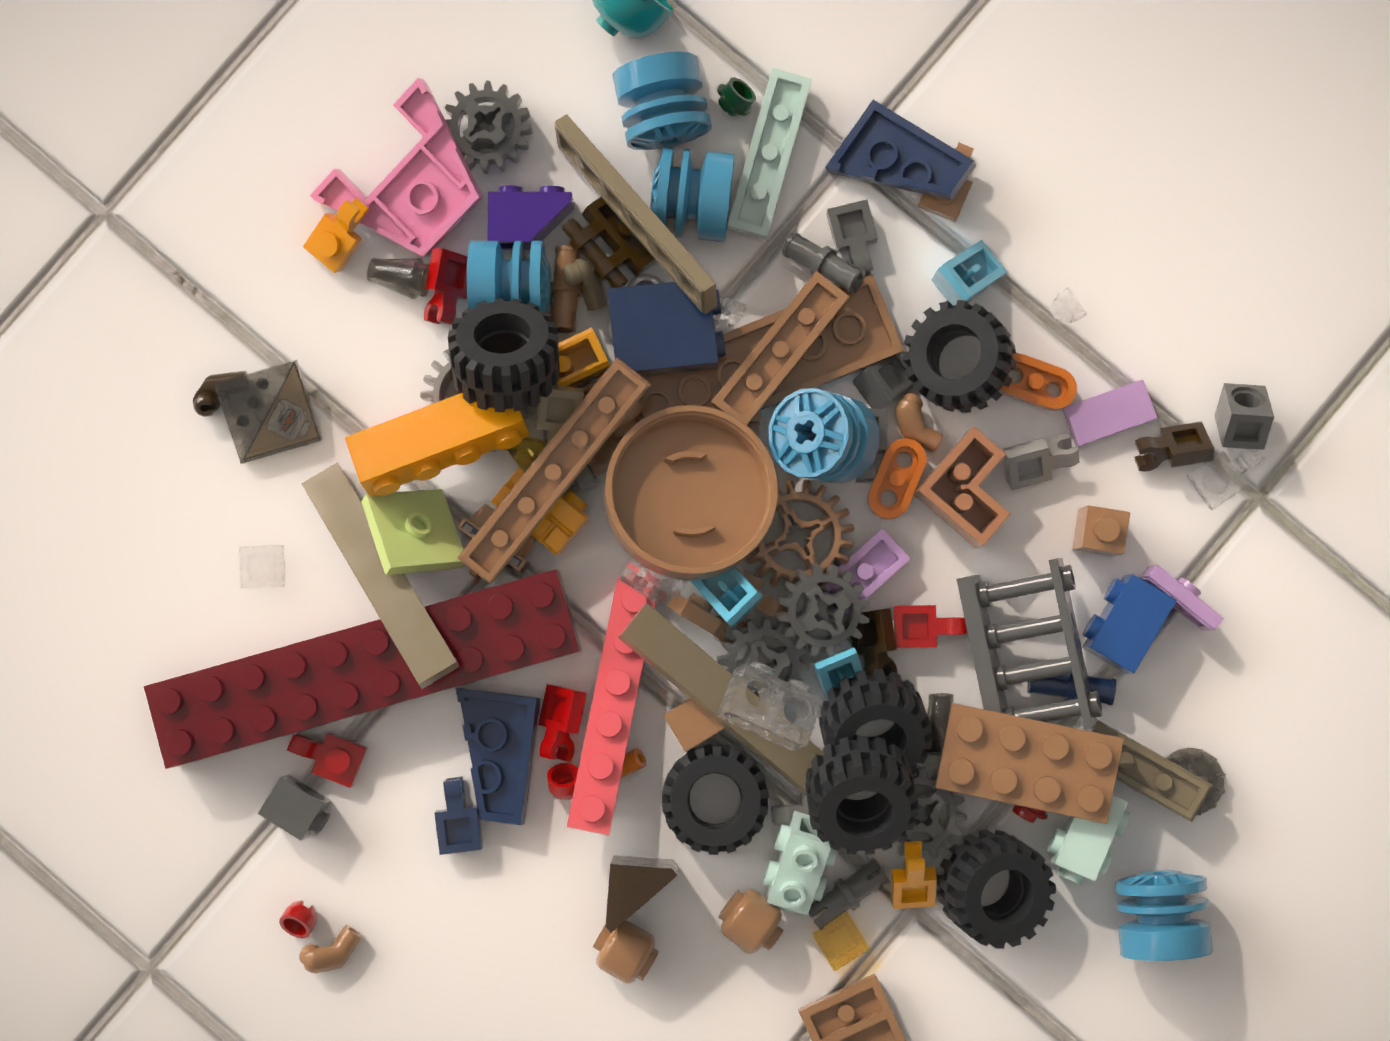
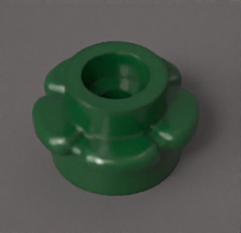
(736, 97)

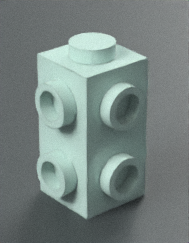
(1084, 844)
(798, 872)

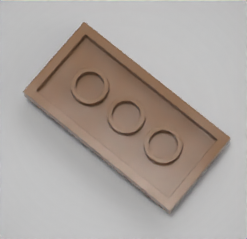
(1029, 763)

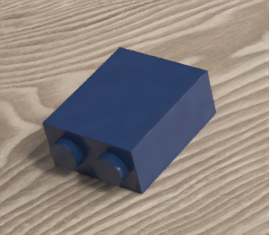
(663, 330)

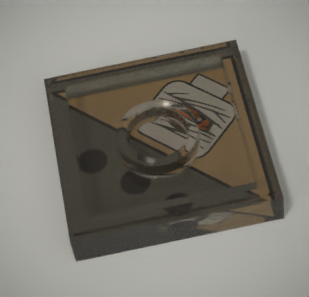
(268, 411)

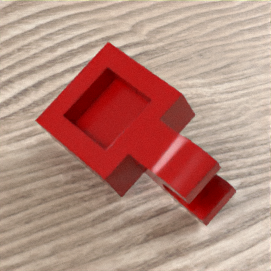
(449, 281)
(918, 626)
(561, 716)
(334, 758)

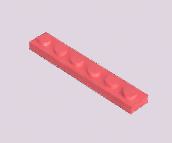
(608, 720)

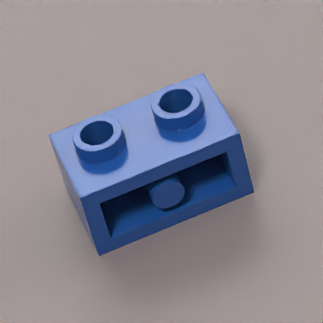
(1127, 622)

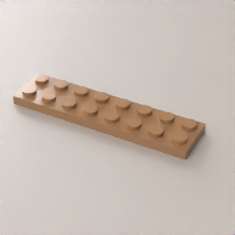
(852, 341)

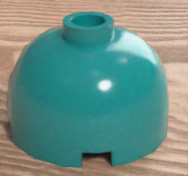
(632, 17)

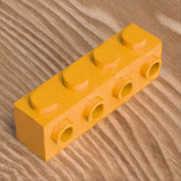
(430, 441)

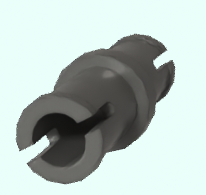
(824, 261)
(847, 894)

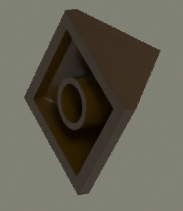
(633, 884)

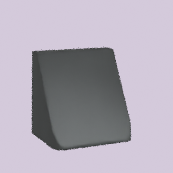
(883, 382)

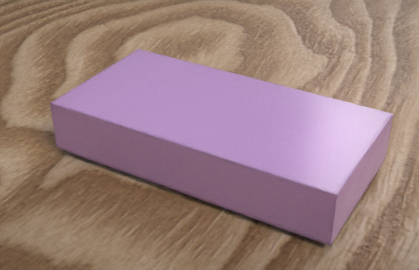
(1109, 413)

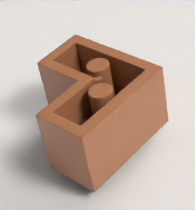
(955, 493)

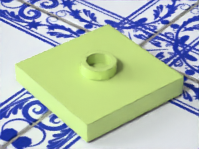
(413, 531)

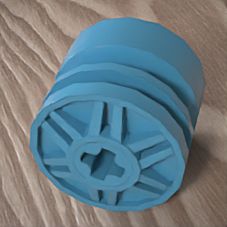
(661, 100)
(694, 192)
(517, 278)
(843, 440)
(1163, 916)

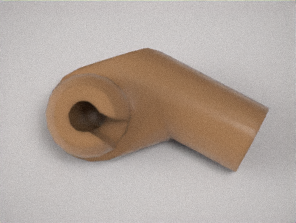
(912, 425)
(332, 957)

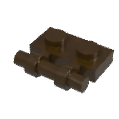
(618, 237)

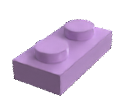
(873, 564)

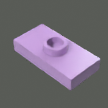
(1187, 597)

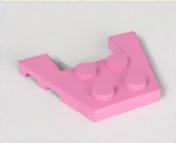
(424, 192)

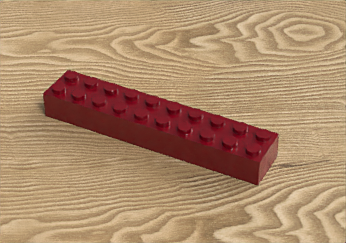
(356, 671)

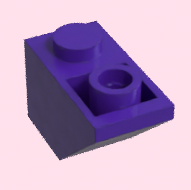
(526, 215)

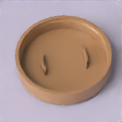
(690, 492)

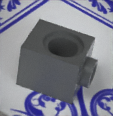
(1244, 416)
(296, 808)

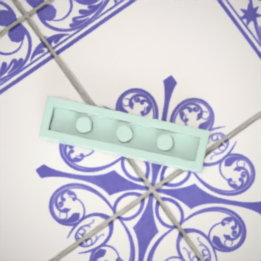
(769, 153)

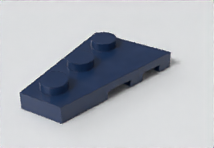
(900, 155)
(501, 751)

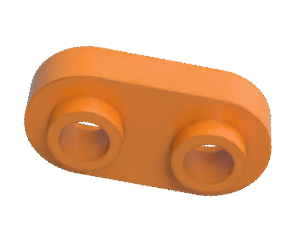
(1034, 380)
(895, 479)

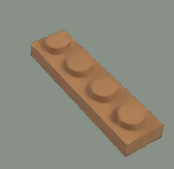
(780, 349)

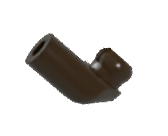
(206, 398)

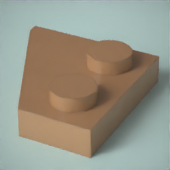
(852, 1014)

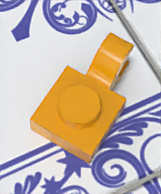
(334, 236)
(915, 883)

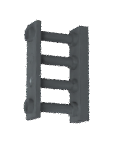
(987, 637)

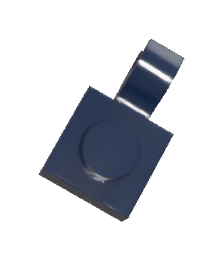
(458, 825)

